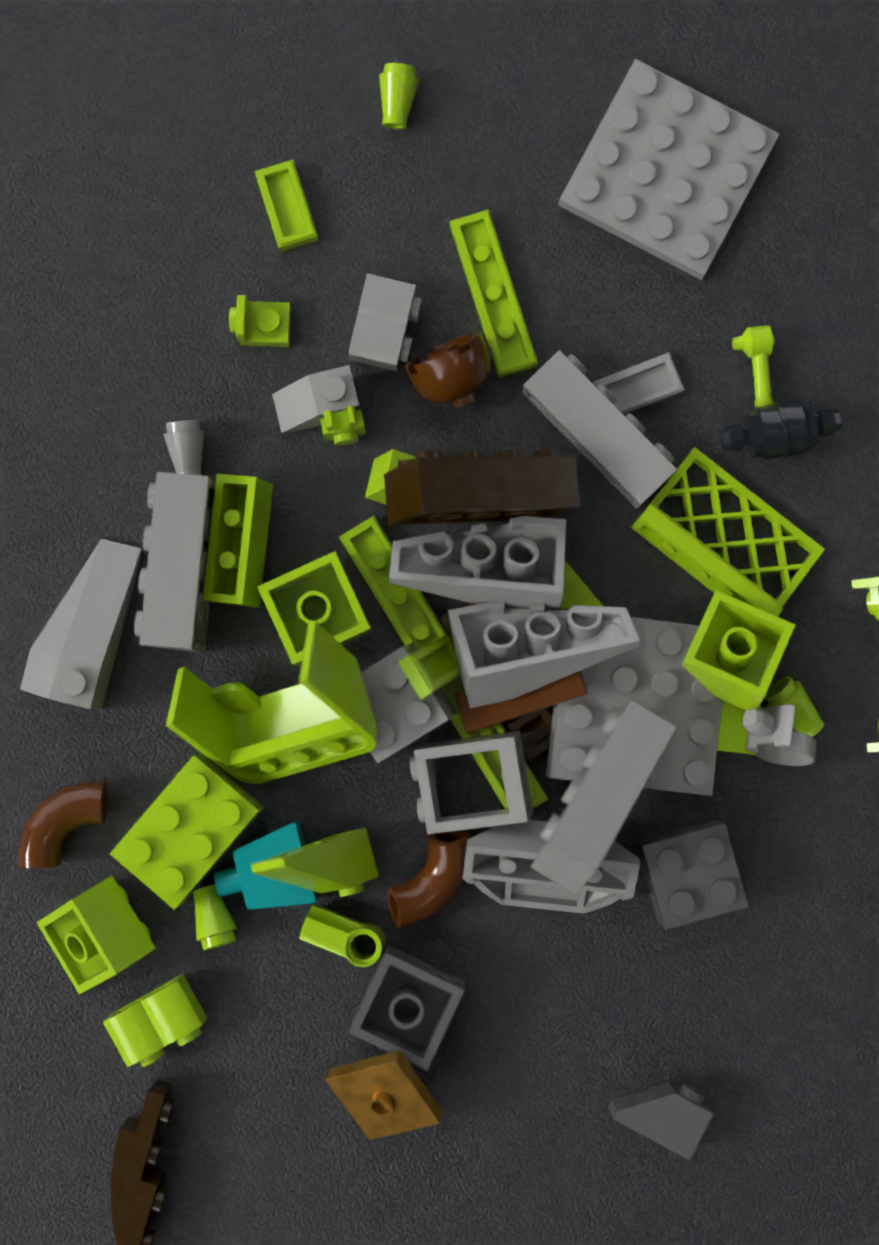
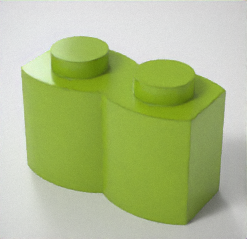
(156, 1021)

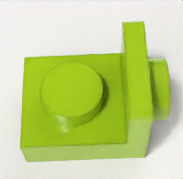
(261, 322)

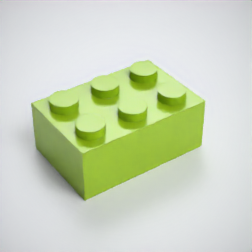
(187, 830)

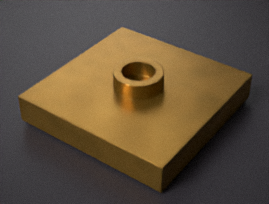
(384, 1095)

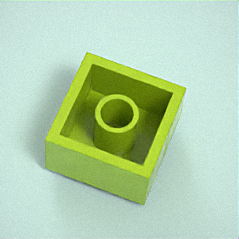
(311, 594)

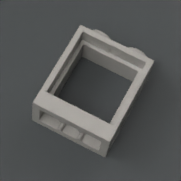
(514, 777)

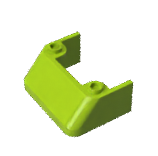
(284, 730)

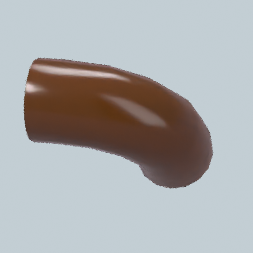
(56, 818)
(434, 883)

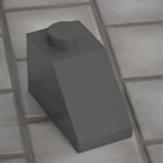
(665, 1115)

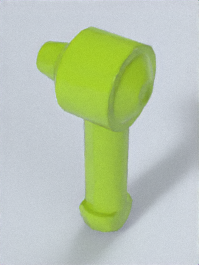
(758, 344)

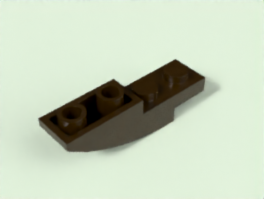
(134, 1184)

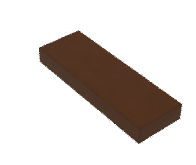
(536, 700)

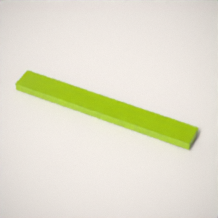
(419, 625)

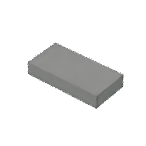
(644, 384)

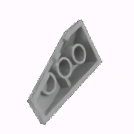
(488, 564)
(81, 639)

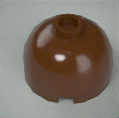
(452, 370)

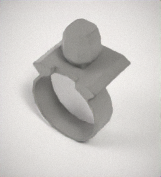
(773, 739)

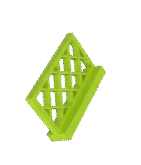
(699, 558)

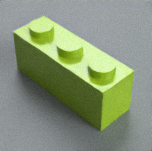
(237, 540)

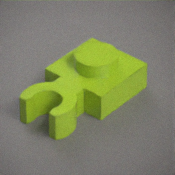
(343, 426)

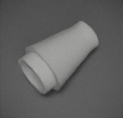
(185, 446)

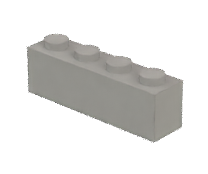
(598, 428)

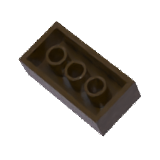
(479, 487)

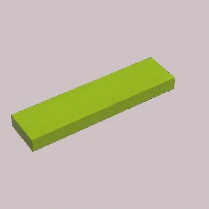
(493, 294)

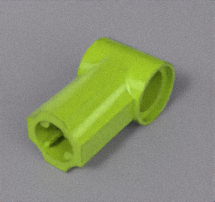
(338, 933)

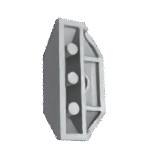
(501, 868)

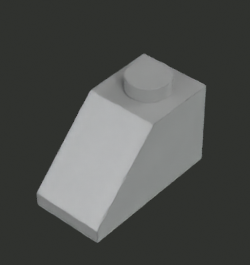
(304, 401)

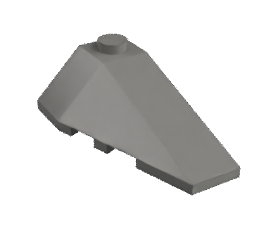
(523, 649)

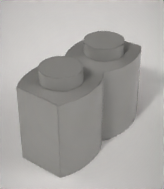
(383, 322)

